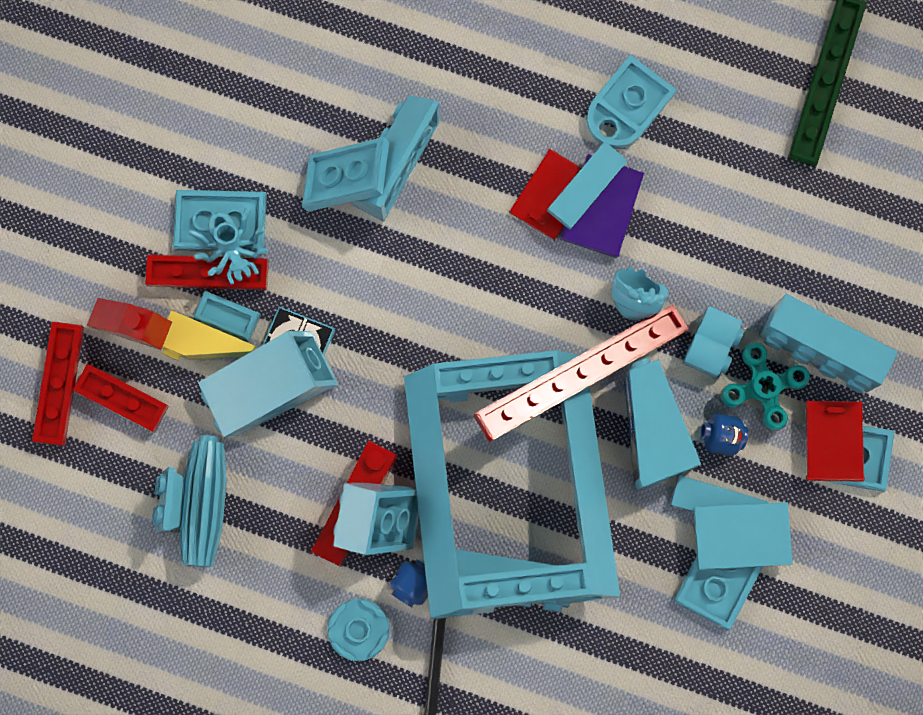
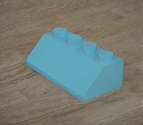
(407, 139)

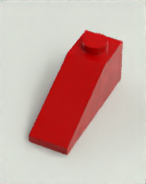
(130, 322)

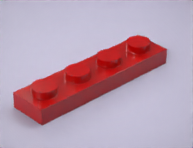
(193, 273)
(58, 384)

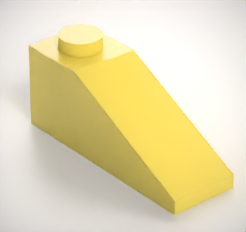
(199, 341)

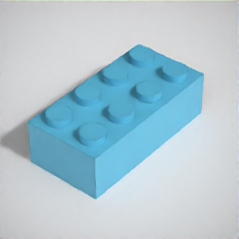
(827, 344)

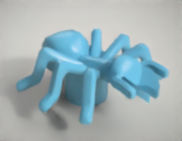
(229, 243)

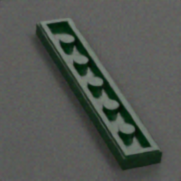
(826, 82)

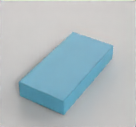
(227, 316)

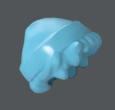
(637, 294)

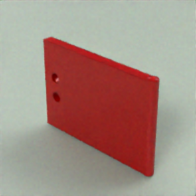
(542, 190)
(834, 441)

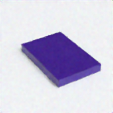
(607, 218)

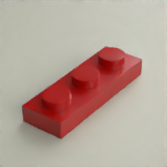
(120, 398)

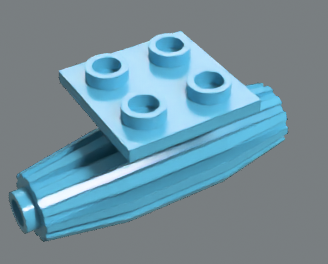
(194, 502)

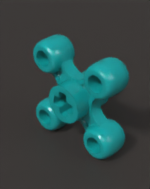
(776, 384)

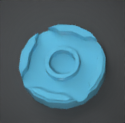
(358, 629)

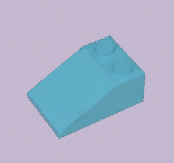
(376, 518)

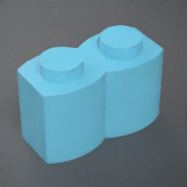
(713, 342)

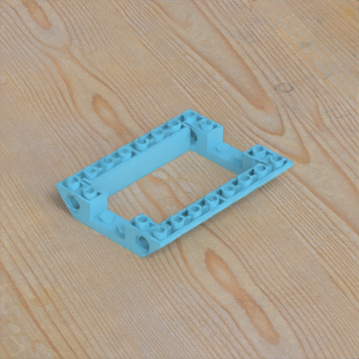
(482, 593)

